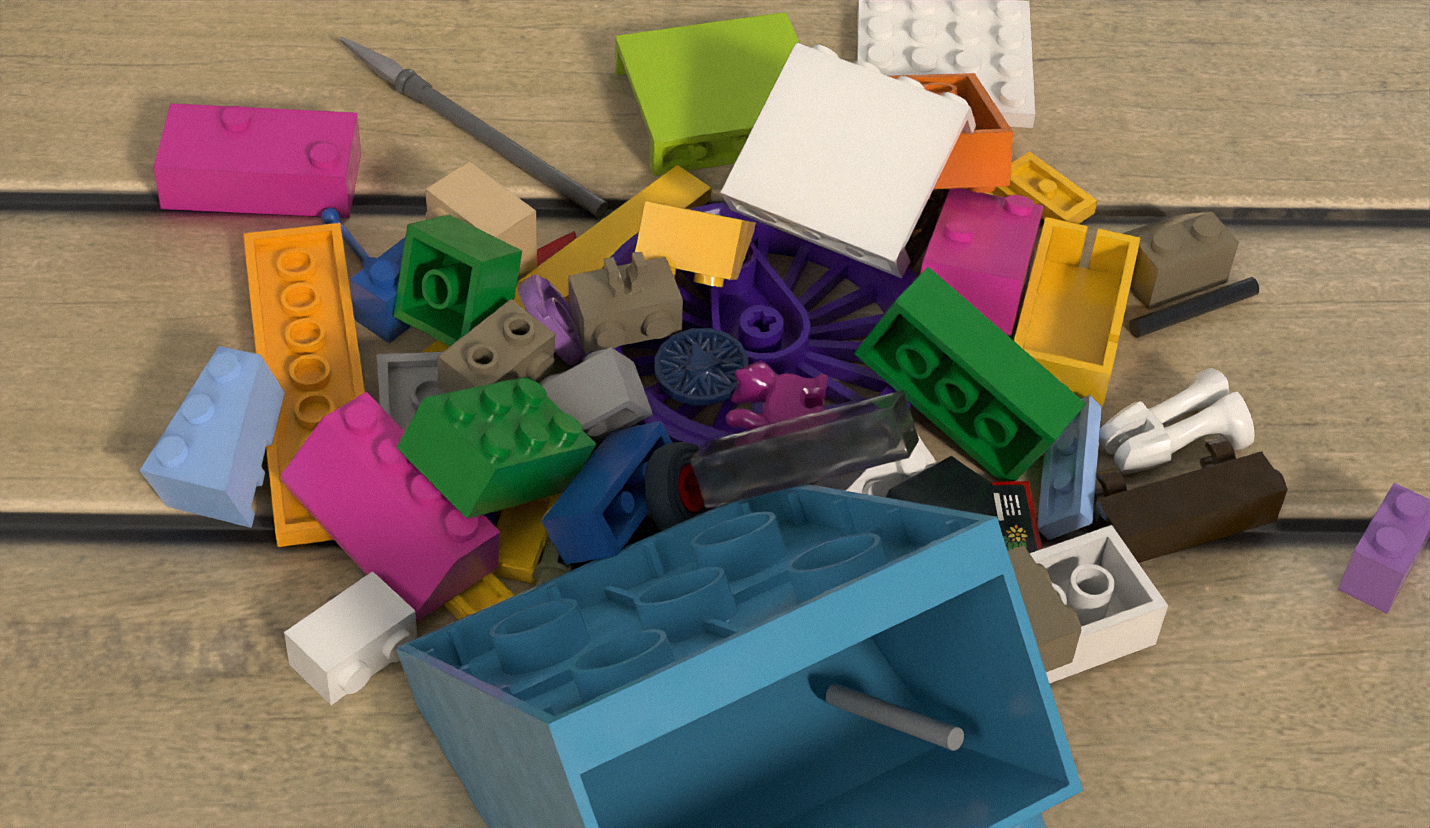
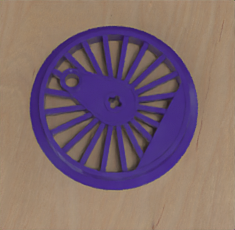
(775, 323)

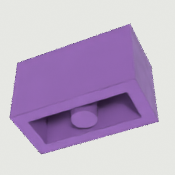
(1388, 549)

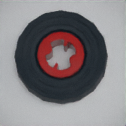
(673, 486)

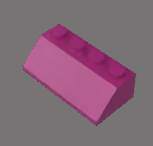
(387, 509)

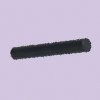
(1193, 307)

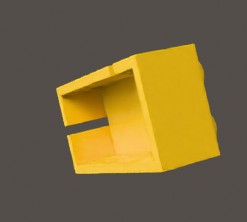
(1076, 312)

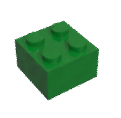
(453, 277)

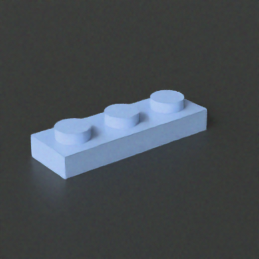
(1070, 474)

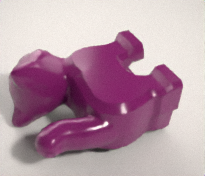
(784, 396)

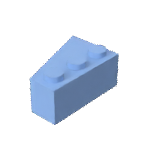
(218, 439)

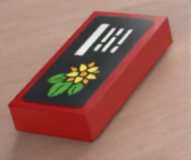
(1016, 514)

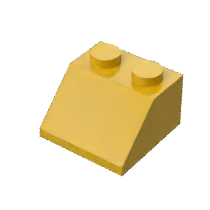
(695, 241)

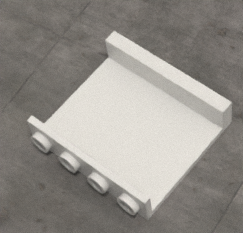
(846, 156)

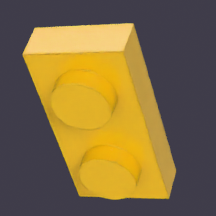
(1051, 189)

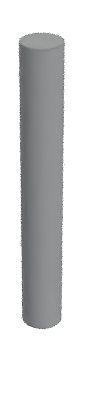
(895, 716)

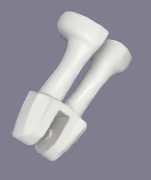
(1142, 442)

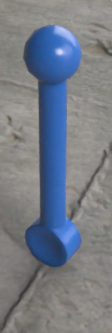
(330, 216)

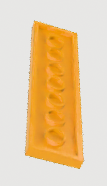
(309, 344)

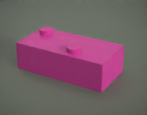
(257, 160)
(985, 250)

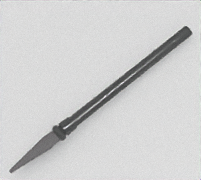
(415, 87)

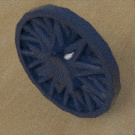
(699, 366)

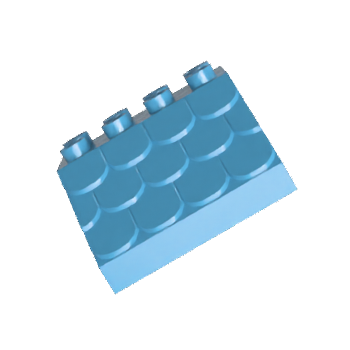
(702, 665)

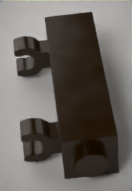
(1191, 507)

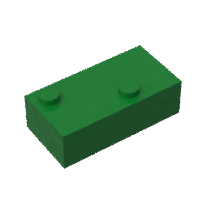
(969, 377)

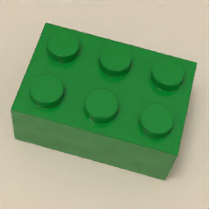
(495, 445)

